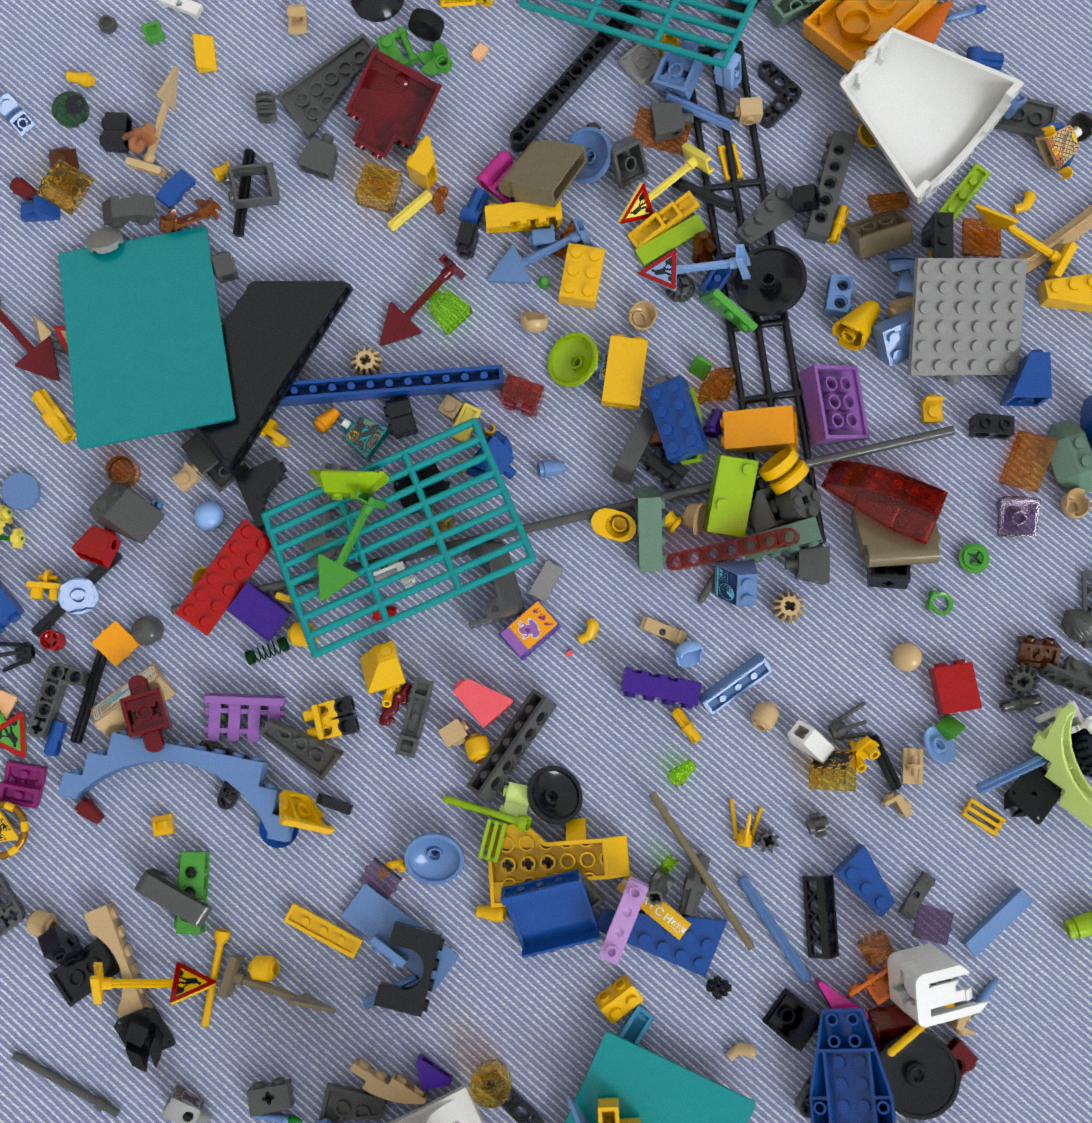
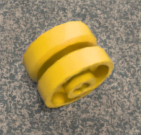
(784, 470)

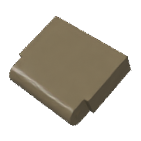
(543, 172)
(888, 548)

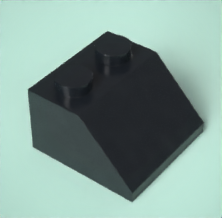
(792, 1019)

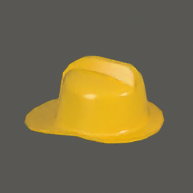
(613, 524)

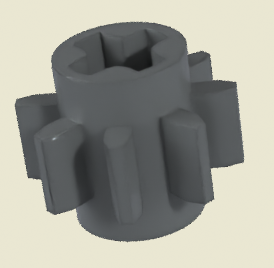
(817, 825)
(772, 837)

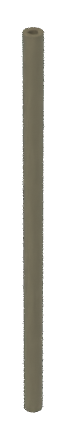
(702, 871)

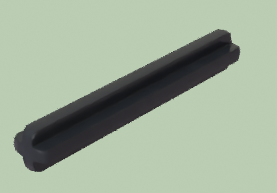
(705, 195)

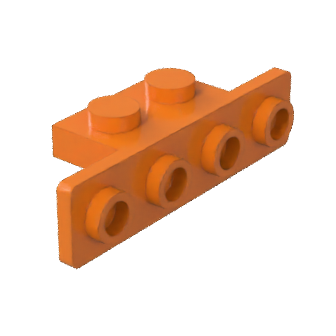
(876, 985)

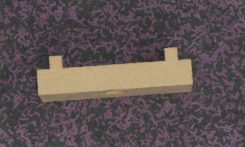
(671, 634)

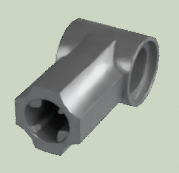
(659, 886)

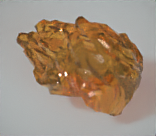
(717, 385)

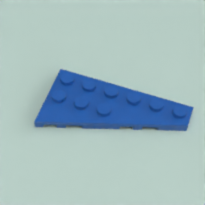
(691, 952)

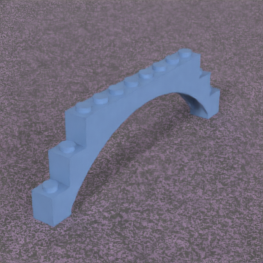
(240, 772)

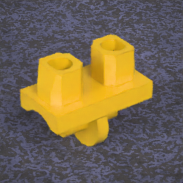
(37, 588)
(864, 748)

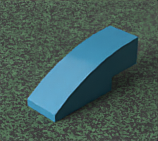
(636, 1025)

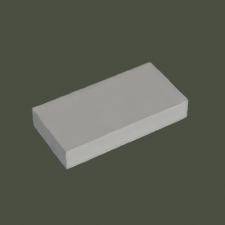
(545, 581)

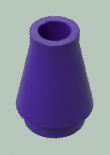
(712, 426)

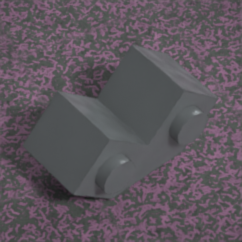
(137, 208)

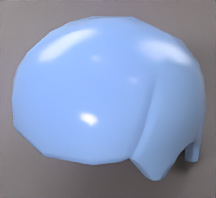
(208, 515)
(688, 653)

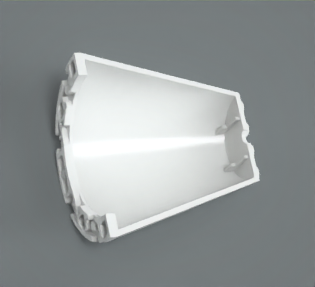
(926, 106)

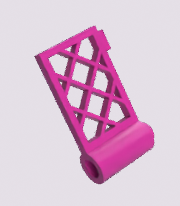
(494, 173)

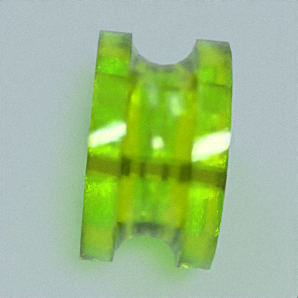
(668, 863)

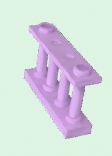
(623, 920)

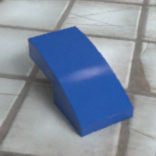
(174, 189)

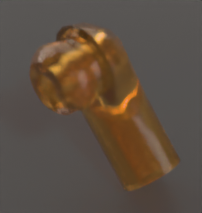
(438, 199)

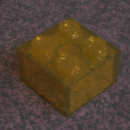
(379, 188)

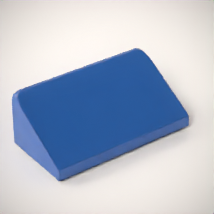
(715, 278)

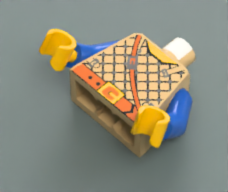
(1059, 146)

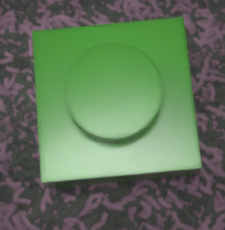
(153, 32)

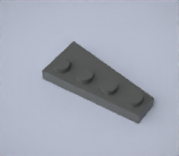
(767, 216)
(304, 749)

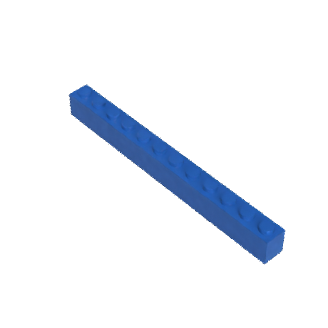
(394, 385)

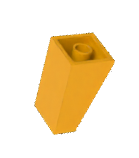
(759, 429)

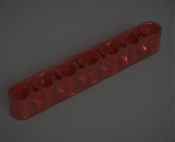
(741, 549)

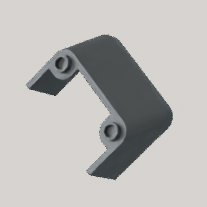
(509, 600)

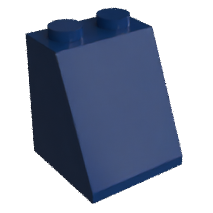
(1032, 381)

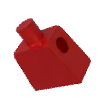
(97, 546)

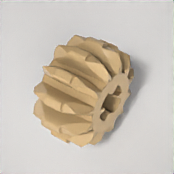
(364, 356)
(786, 598)

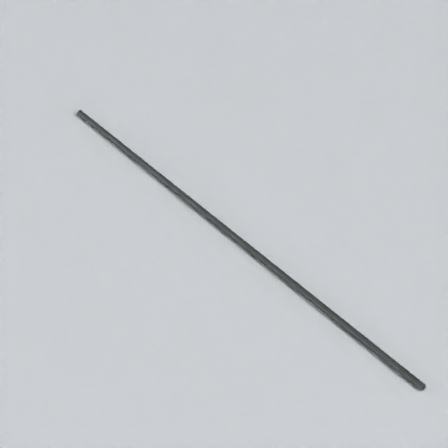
(629, 504)

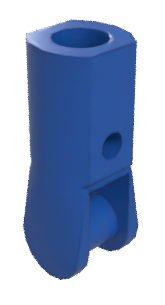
(55, 738)

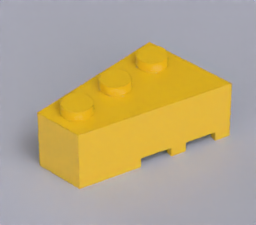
(1067, 293)

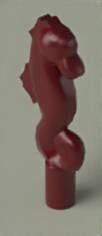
(398, 698)

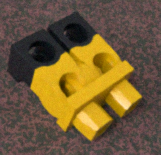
(325, 718)

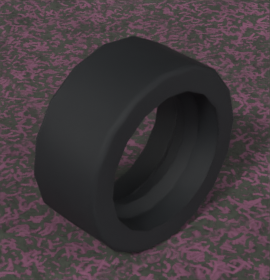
(426, 24)

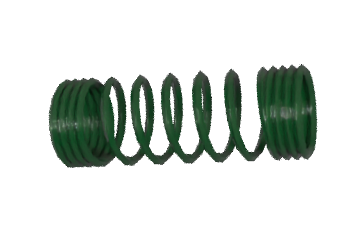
(251, 657)

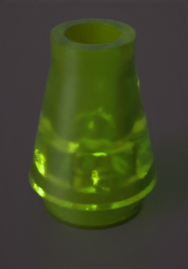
(681, 773)

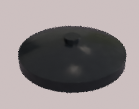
(775, 281)
(922, 1076)

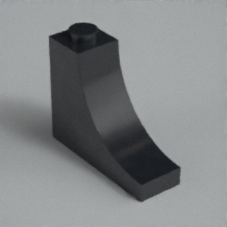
(257, 485)

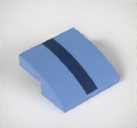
(901, 262)

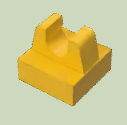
(163, 825)

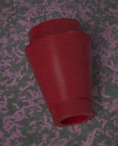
(22, 188)
(89, 810)

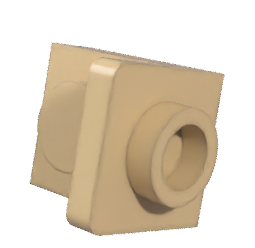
(187, 477)
(960, 1024)

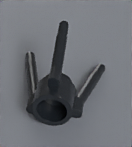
(24, 652)

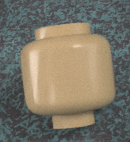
(764, 716)
(40, 922)

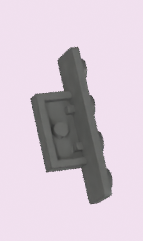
(1074, 676)

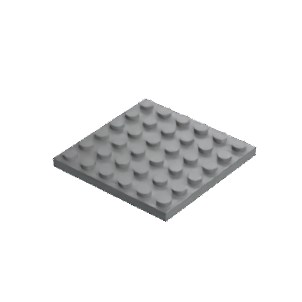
(966, 316)

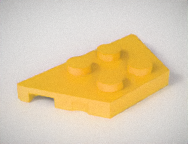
(301, 812)

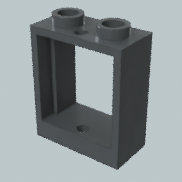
(250, 170)

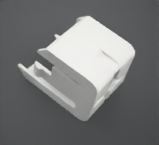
(909, 980)

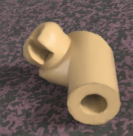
(743, 1049)

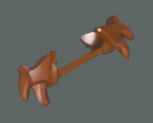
(172, 222)

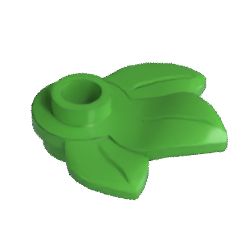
(433, 60)

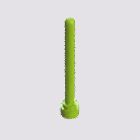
(522, 822)

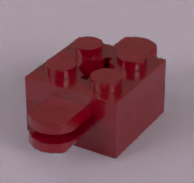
(146, 713)

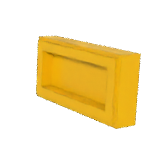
(723, 160)

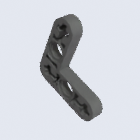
(7, 909)

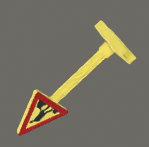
(640, 203)

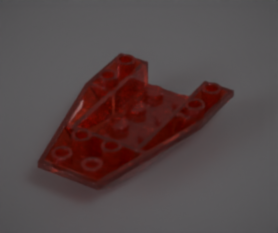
(887, 497)

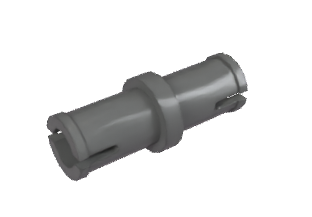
(1020, 703)

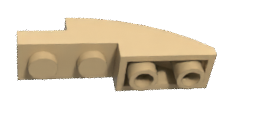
(393, 1090)

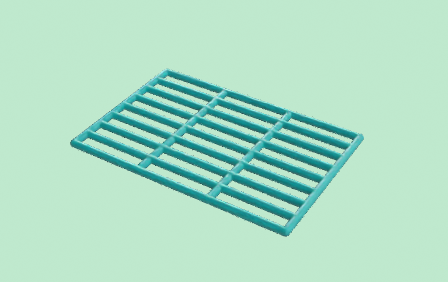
(661, 28)
(431, 520)

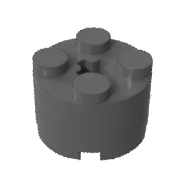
(798, 503)

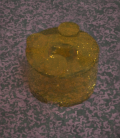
(485, 1094)

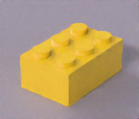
(581, 276)

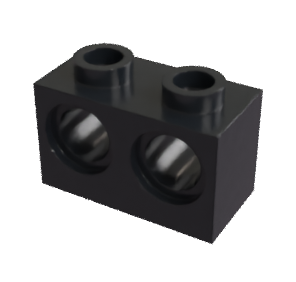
(991, 426)

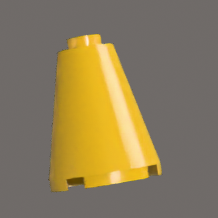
(857, 325)

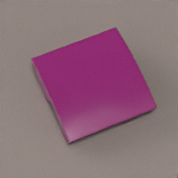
(23, 783)

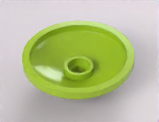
(567, 354)

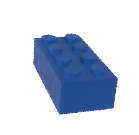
(677, 419)

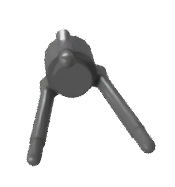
(839, 729)

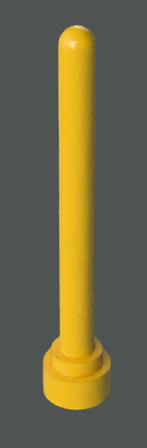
(221, 937)
(908, 1037)

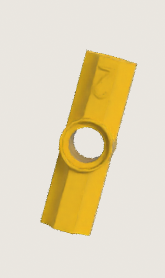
(53, 415)

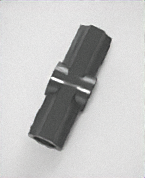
(693, 888)

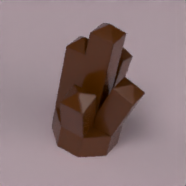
(703, 247)

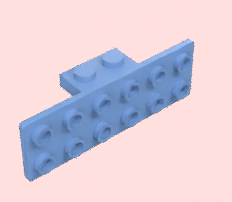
(376, 918)

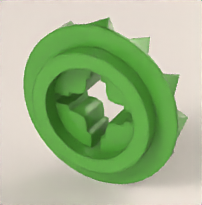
(982, 558)

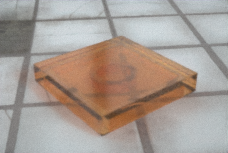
(980, 239)

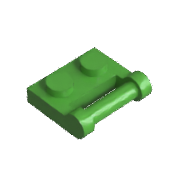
(388, 45)

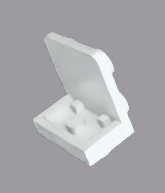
(392, 568)

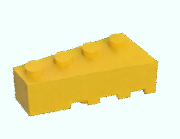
(520, 217)

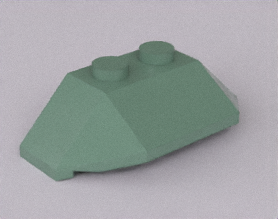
(1072, 456)

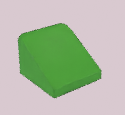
(700, 367)
(949, 727)

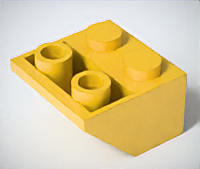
(422, 165)

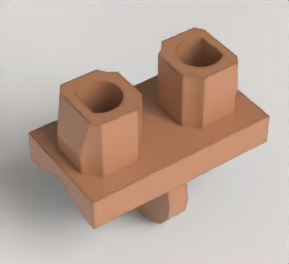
(140, 137)

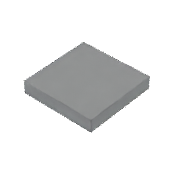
(640, 63)

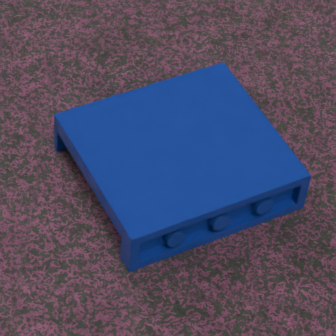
(551, 913)

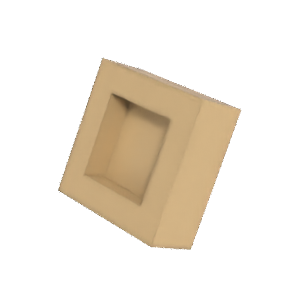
(450, 407)

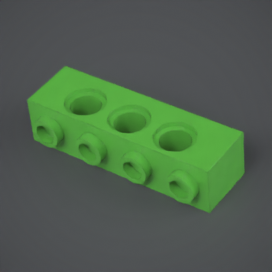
(200, 861)

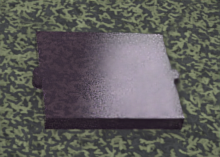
(381, 878)
(933, 924)

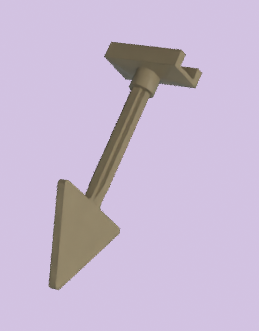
(233, 976)

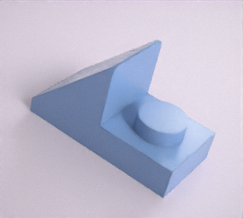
(1016, 104)

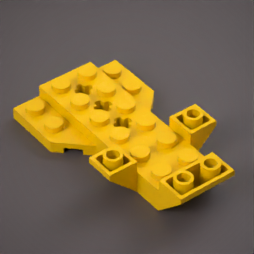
(594, 857)

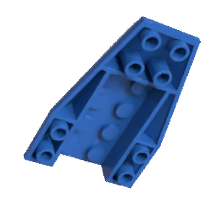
(848, 1072)

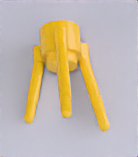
(744, 836)

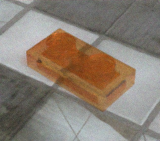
(888, 201)

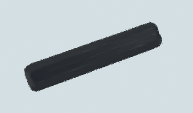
(886, 765)

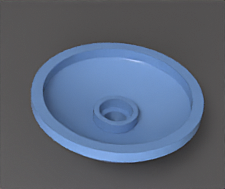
(596, 145)
(434, 866)

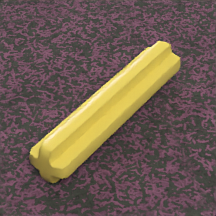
(409, 210)

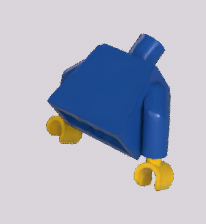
(501, 451)

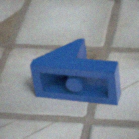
(39, 210)

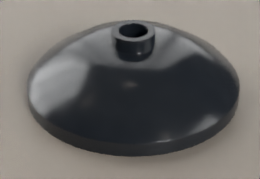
(377, 9)
(564, 794)

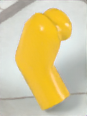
(388, 696)

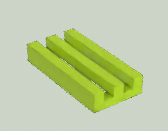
(488, 857)

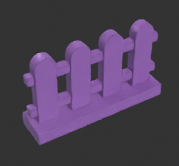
(234, 712)

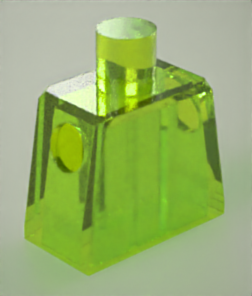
(449, 311)

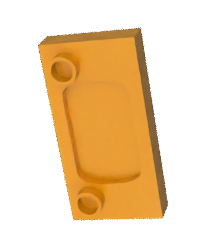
(851, 26)

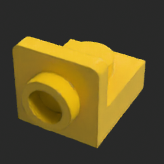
(932, 409)

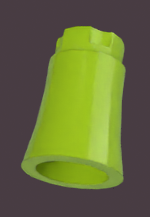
(1079, 926)

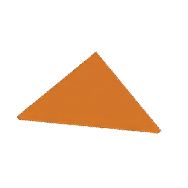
(930, 23)

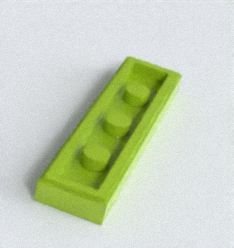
(965, 191)
(669, 240)

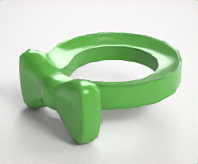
(930, 606)

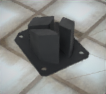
(429, 490)
(1028, 785)
(134, 1033)

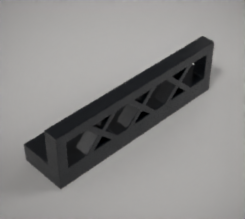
(826, 919)

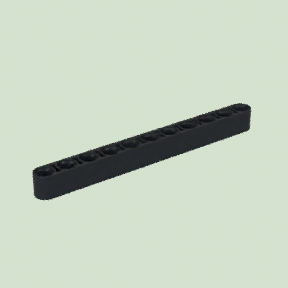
(567, 79)

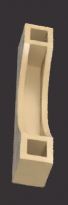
(106, 926)

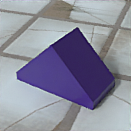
(431, 1074)

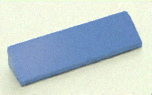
(735, 684)
(996, 922)

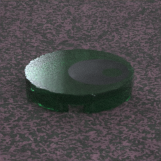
(70, 109)

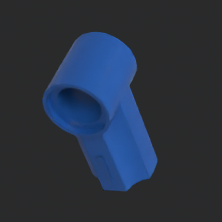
(987, 58)
(473, 210)

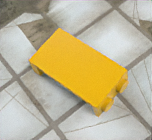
(624, 372)

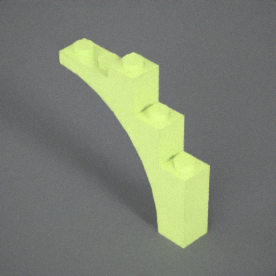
(1063, 770)

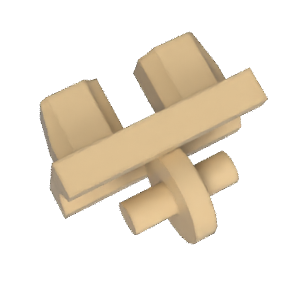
(912, 766)

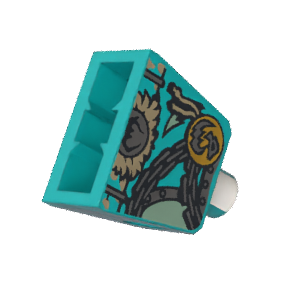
(364, 436)

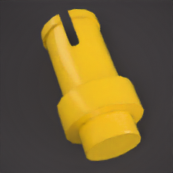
(85, 78)

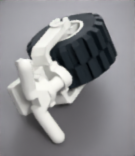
(1080, 734)

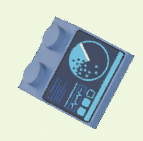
(736, 582)

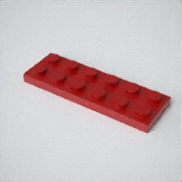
(224, 577)

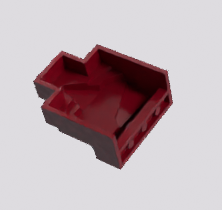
(390, 103)

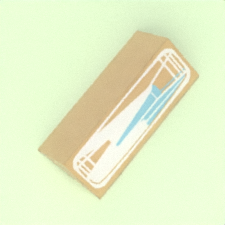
(108, 712)

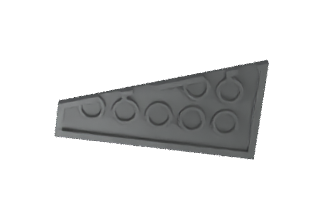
(319, 90)

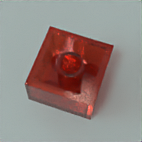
(522, 395)

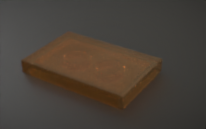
(644, 131)
(1028, 461)

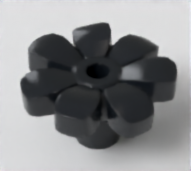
(718, 987)

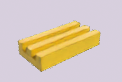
(997, 826)

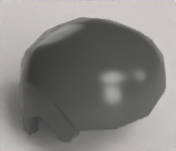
(1083, 120)
(147, 630)

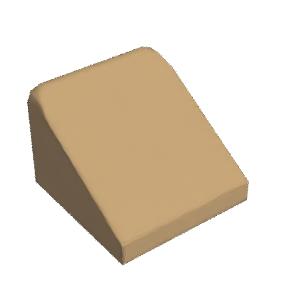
(41, 328)

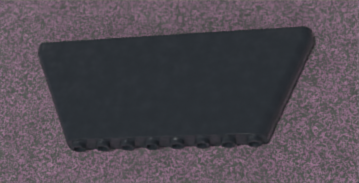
(266, 349)

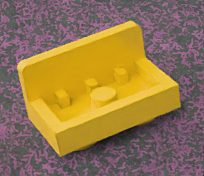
(618, 999)

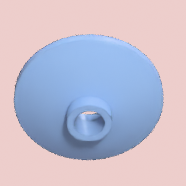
(938, 747)

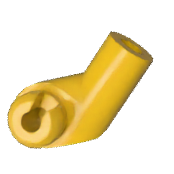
(1027, 203)
(591, 631)
(396, 864)

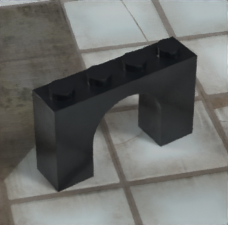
(939, 235)
(412, 998)

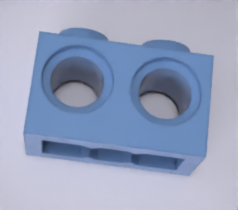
(834, 294)

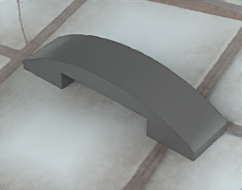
(415, 717)

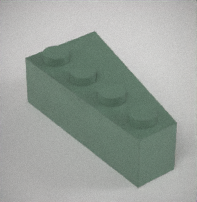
(649, 529)
(809, 536)

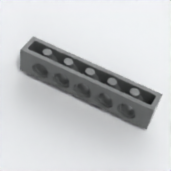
(843, 143)
(511, 745)

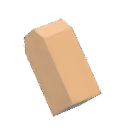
(479, 52)

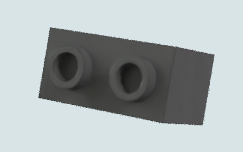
(261, 1104)

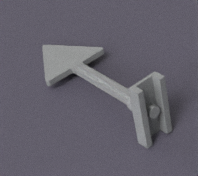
(322, 538)

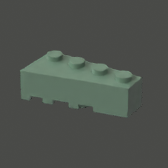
(785, 11)

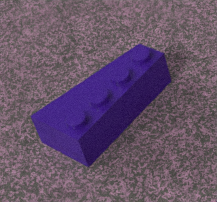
(660, 687)

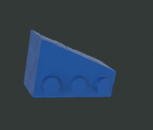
(864, 880)

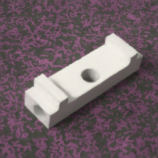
(188, 7)

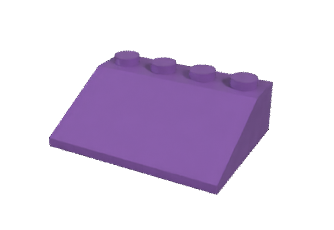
(834, 404)

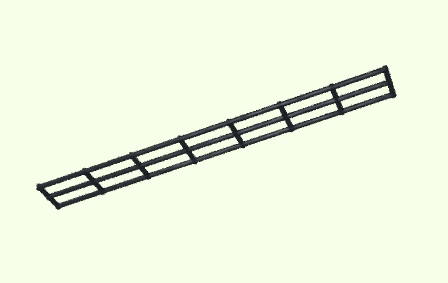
(784, 321)

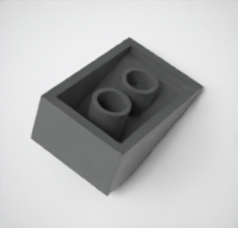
(125, 513)

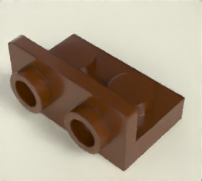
(1037, 651)

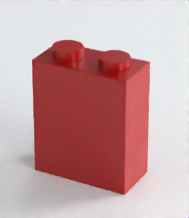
(954, 687)

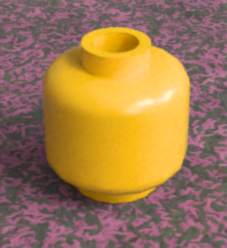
(297, 636)
(477, 747)
(263, 968)

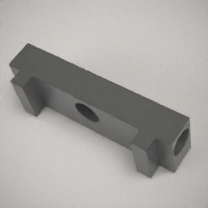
(911, 904)

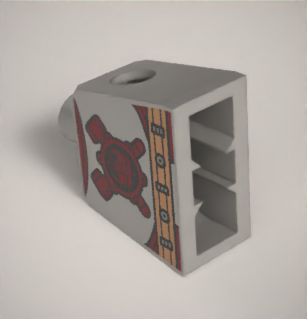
(185, 1107)

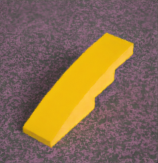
(664, 220)

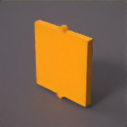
(115, 643)

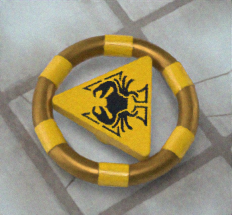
(8, 833)

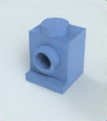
(542, 237)

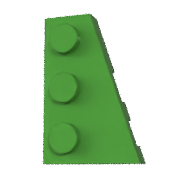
(726, 308)

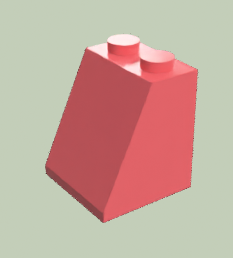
(481, 701)

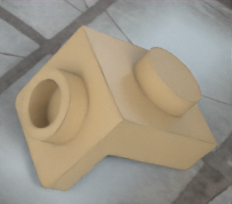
(297, 19)
(902, 805)

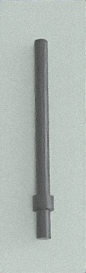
(99, 1102)

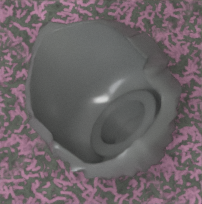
(1078, 625)

